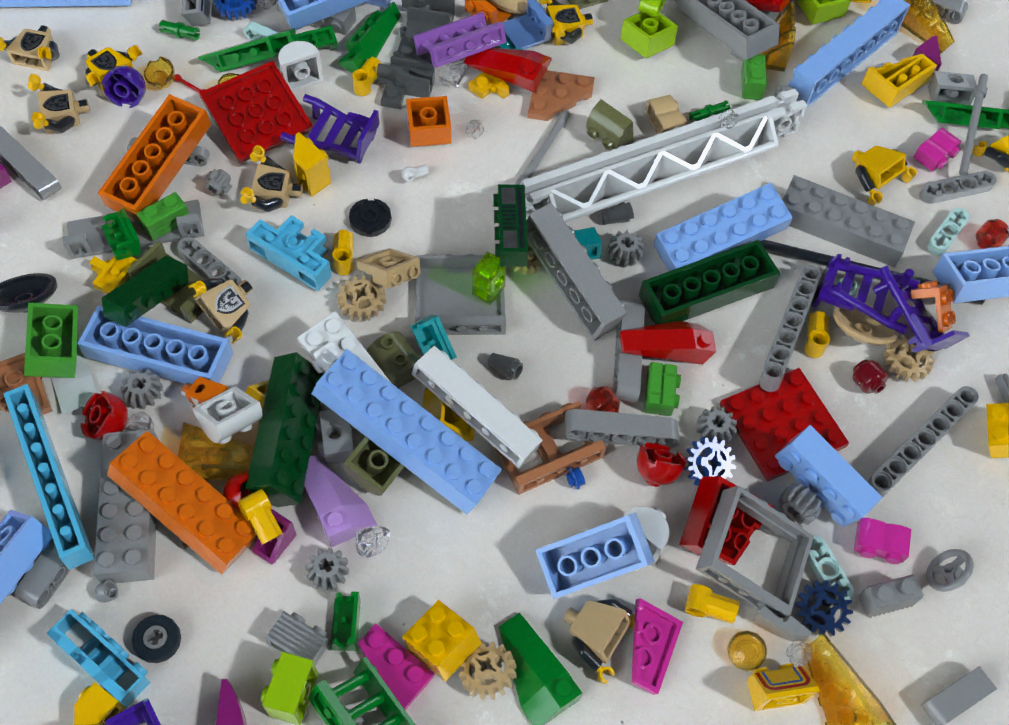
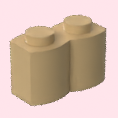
(664, 114)

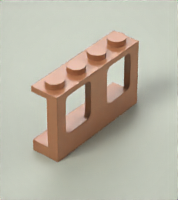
(554, 462)

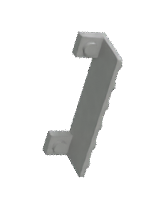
(87, 238)

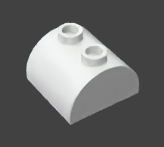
(300, 65)
(227, 414)
(654, 527)

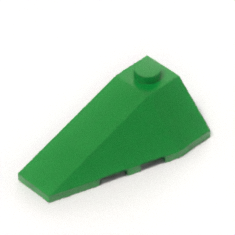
(541, 680)

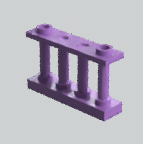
(459, 39)

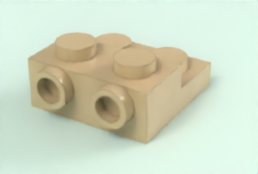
(390, 267)

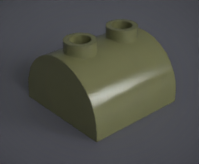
(609, 126)
(394, 357)
(372, 467)

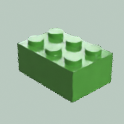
(51, 340)

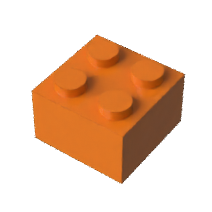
(428, 121)

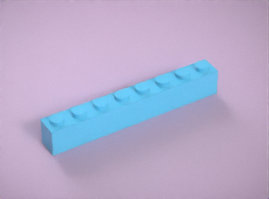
(48, 477)

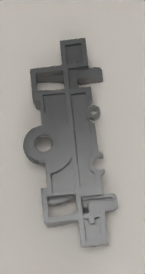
(407, 71)

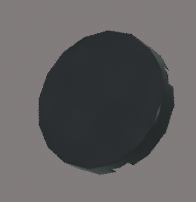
(370, 217)

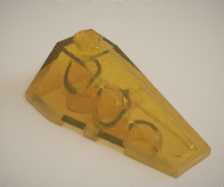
(924, 22)
(778, 56)
(842, 691)

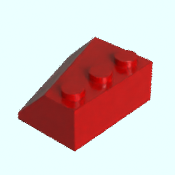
(702, 515)

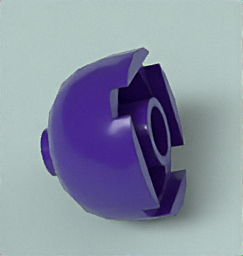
(124, 86)

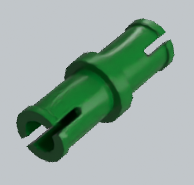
(179, 30)
(709, 110)

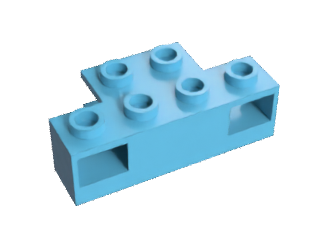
(292, 250)
(100, 657)

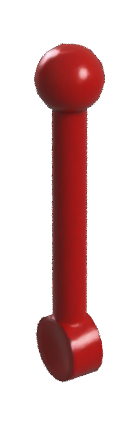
(178, 78)

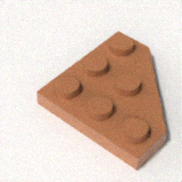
(557, 93)
(13, 377)

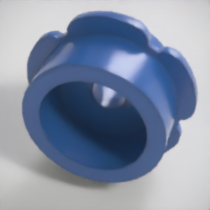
(575, 477)

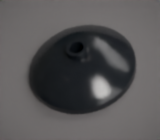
(30, 288)

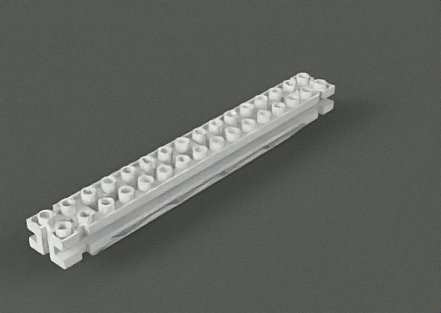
(668, 155)

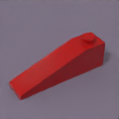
(514, 66)
(670, 341)

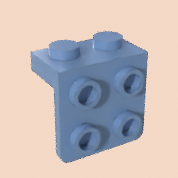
(530, 28)

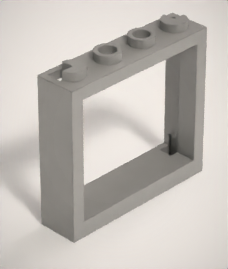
(794, 564)

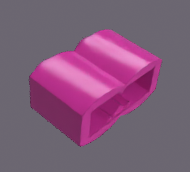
(938, 149)
(882, 540)

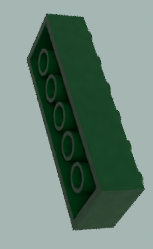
(709, 283)
(285, 431)

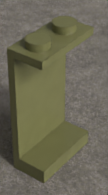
(182, 300)

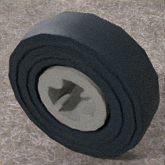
(147, 630)

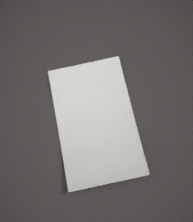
(76, 391)

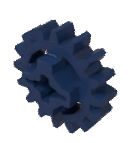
(820, 598)

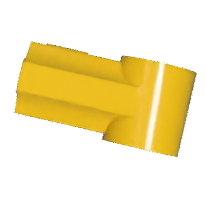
(365, 76)
(343, 252)
(817, 334)
(257, 510)
(704, 603)

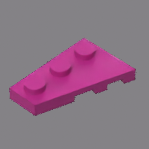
(652, 645)
(395, 665)

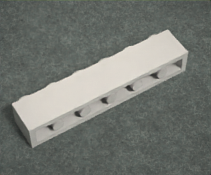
(476, 406)

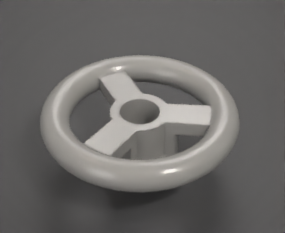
(952, 572)

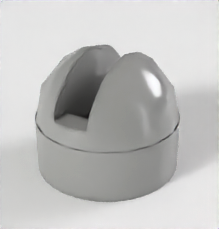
(111, 589)

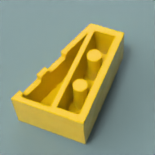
(898, 80)

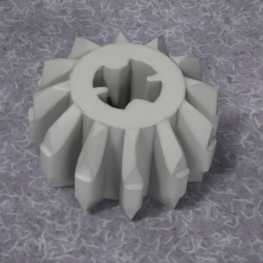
(626, 248)
(141, 388)
(725, 425)
(800, 504)
(318, 573)

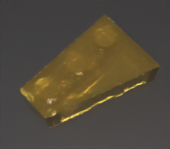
(213, 459)

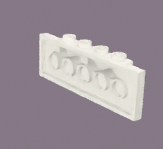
(329, 340)

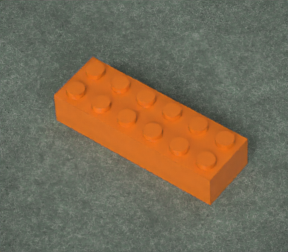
(155, 157)
(182, 501)

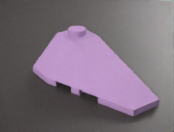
(335, 503)

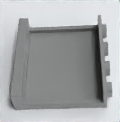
(446, 291)

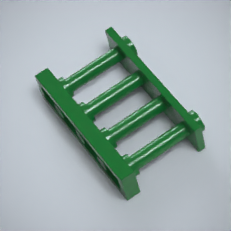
(333, 712)

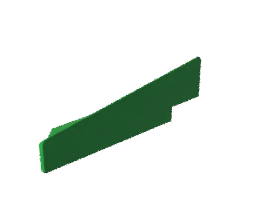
(370, 38)
(249, 51)
(961, 114)

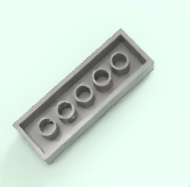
(734, 24)
(847, 221)
(574, 271)
(124, 526)

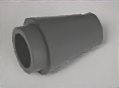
(618, 214)
(505, 365)

